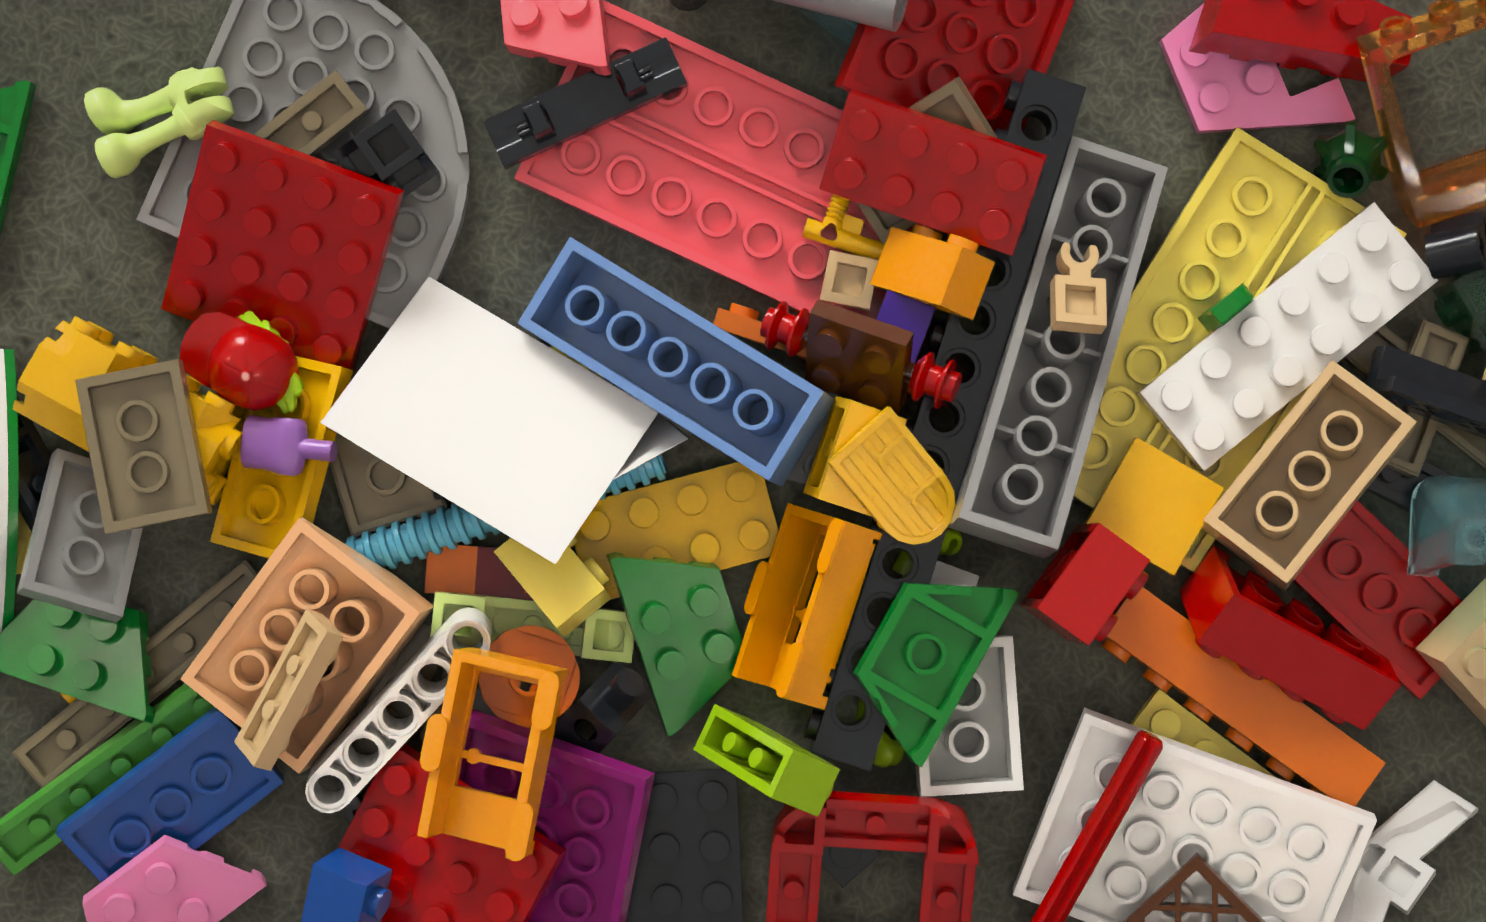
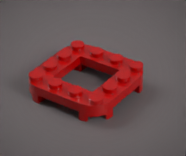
(877, 824)

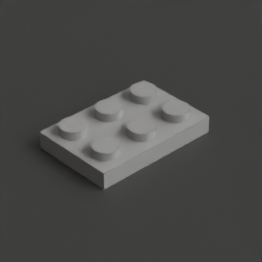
(68, 552)

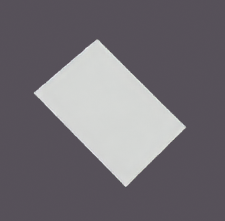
(490, 419)

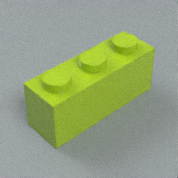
(767, 760)

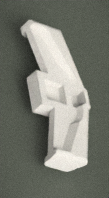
(1392, 859)

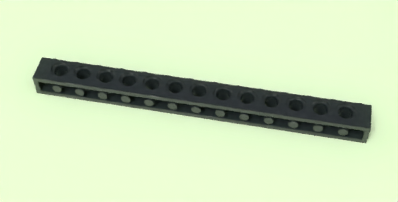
(1057, 107)

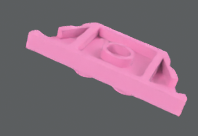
(171, 886)

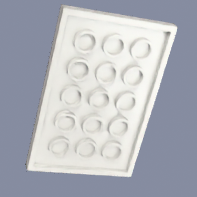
(1264, 836)

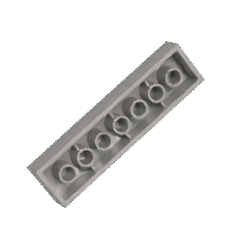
(1050, 379)

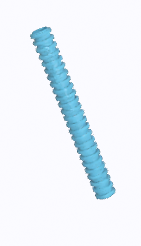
(457, 525)

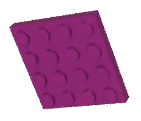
(586, 806)

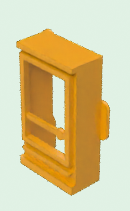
(778, 600)
(475, 812)

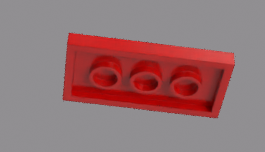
(932, 172)
(1366, 591)

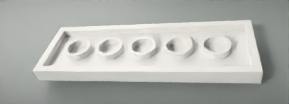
(1287, 337)

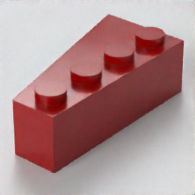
(1294, 33)
(1285, 643)

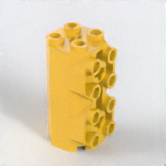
(88, 352)

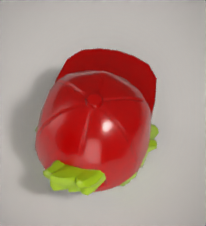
(242, 361)

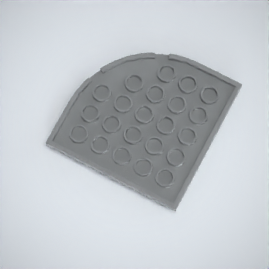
(286, 48)

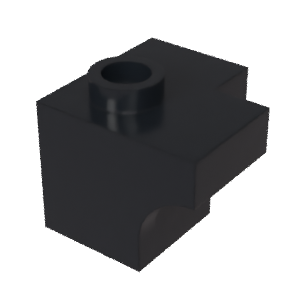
(388, 154)

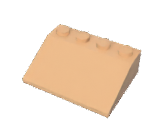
(326, 576)

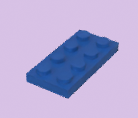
(179, 791)

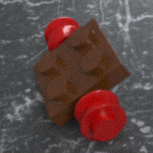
(859, 356)

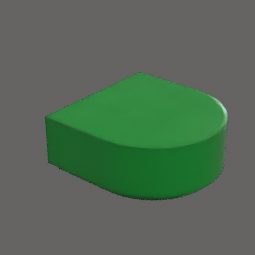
(1226, 308)

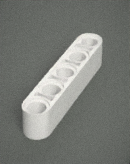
(382, 728)

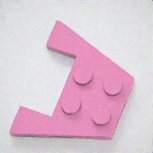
(1244, 94)

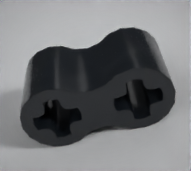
(1457, 245)

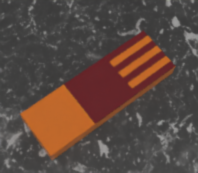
(471, 572)

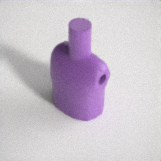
(281, 445)

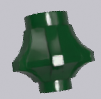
(1350, 160)

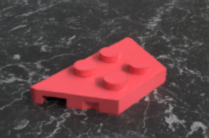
(558, 31)

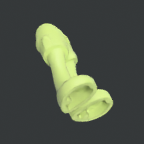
(190, 97)

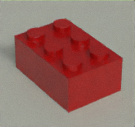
(1087, 584)

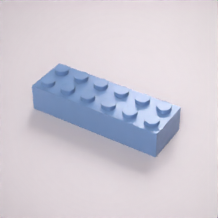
(676, 362)

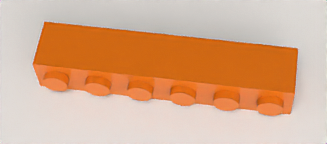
(1252, 709)

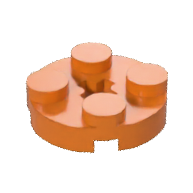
(534, 644)

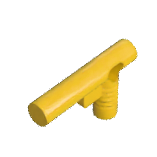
(847, 229)

